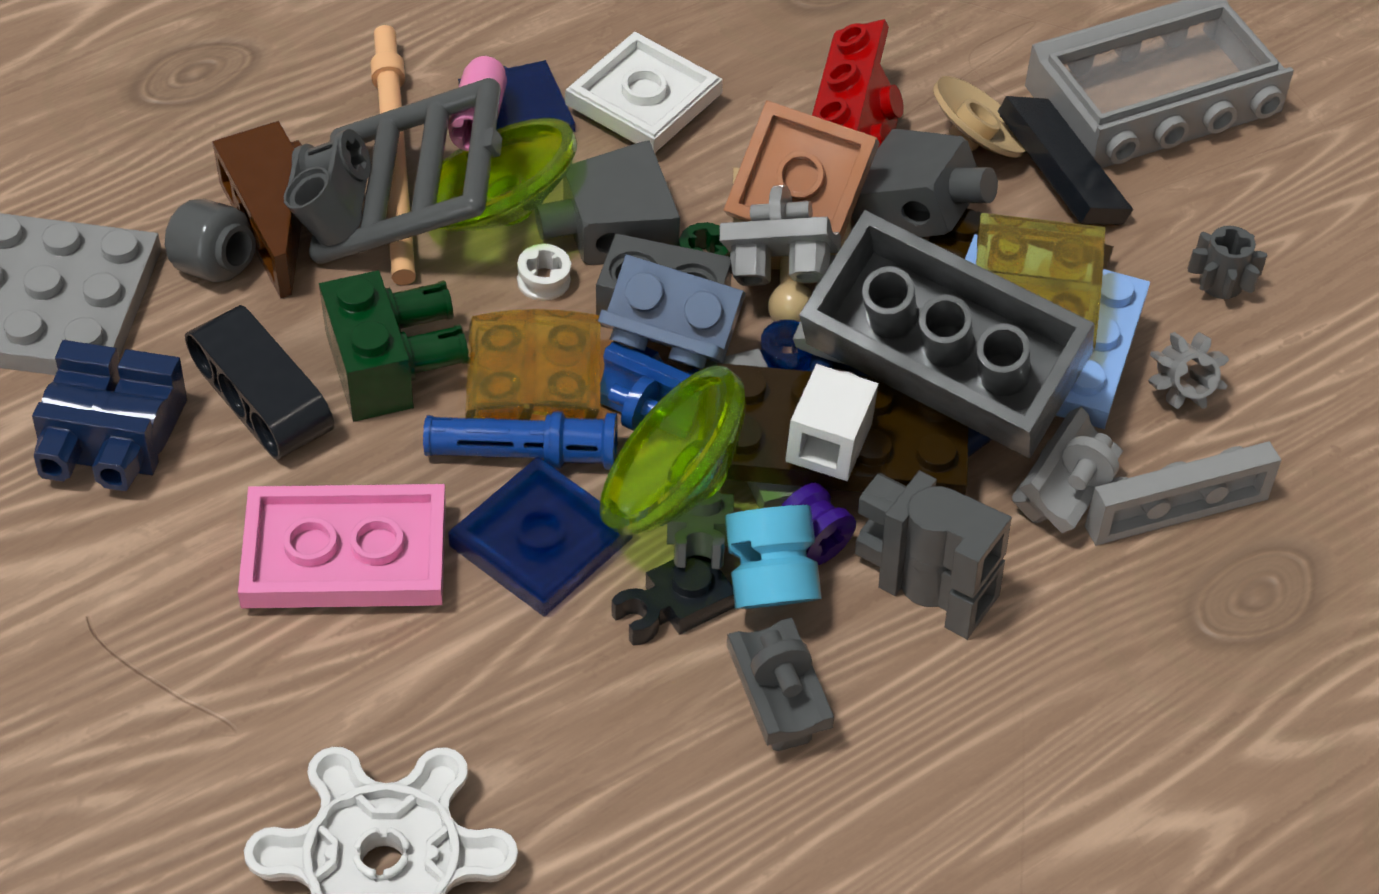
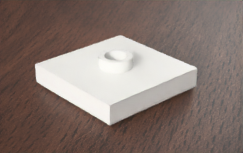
(643, 91)

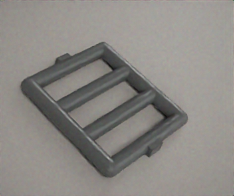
(425, 211)

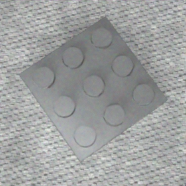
(68, 286)

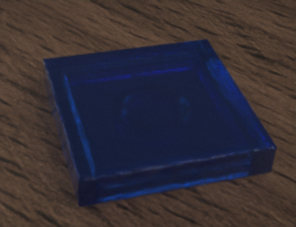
(537, 536)

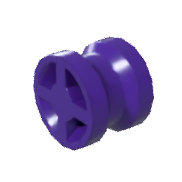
(831, 525)

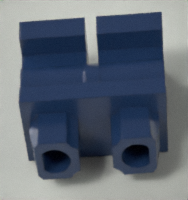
(107, 413)

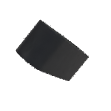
(259, 382)

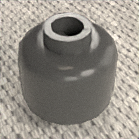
(209, 240)

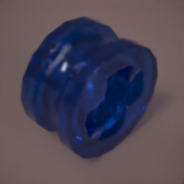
(781, 335)

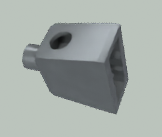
(924, 182)
(612, 196)

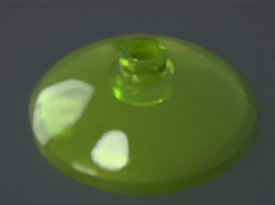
(525, 174)
(676, 453)

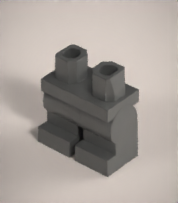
(935, 547)

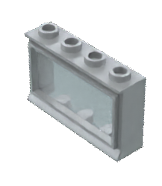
(1158, 78)

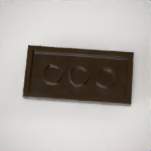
(899, 443)

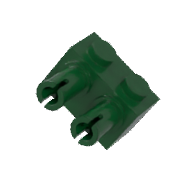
(372, 352)

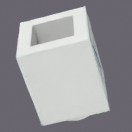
(831, 422)

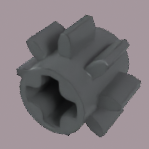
(1227, 262)

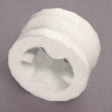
(540, 257)

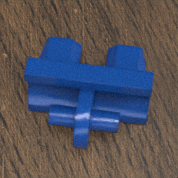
(636, 381)

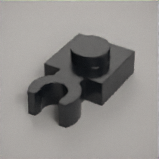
(675, 595)

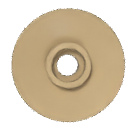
(975, 117)

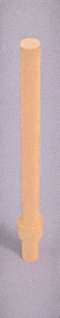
(388, 77)

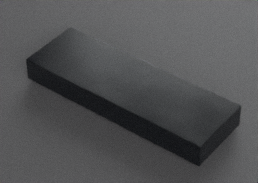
(1064, 161)

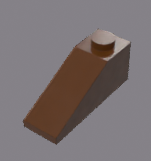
(254, 177)

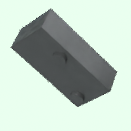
(947, 333)

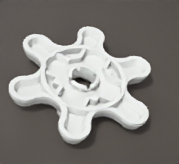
(371, 814)

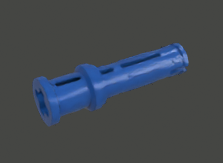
(554, 439)

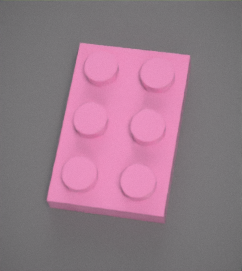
(343, 546)

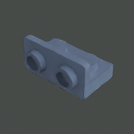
(672, 310)

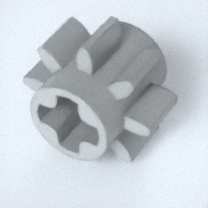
(1173, 364)

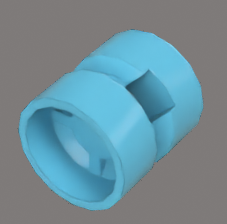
(773, 556)

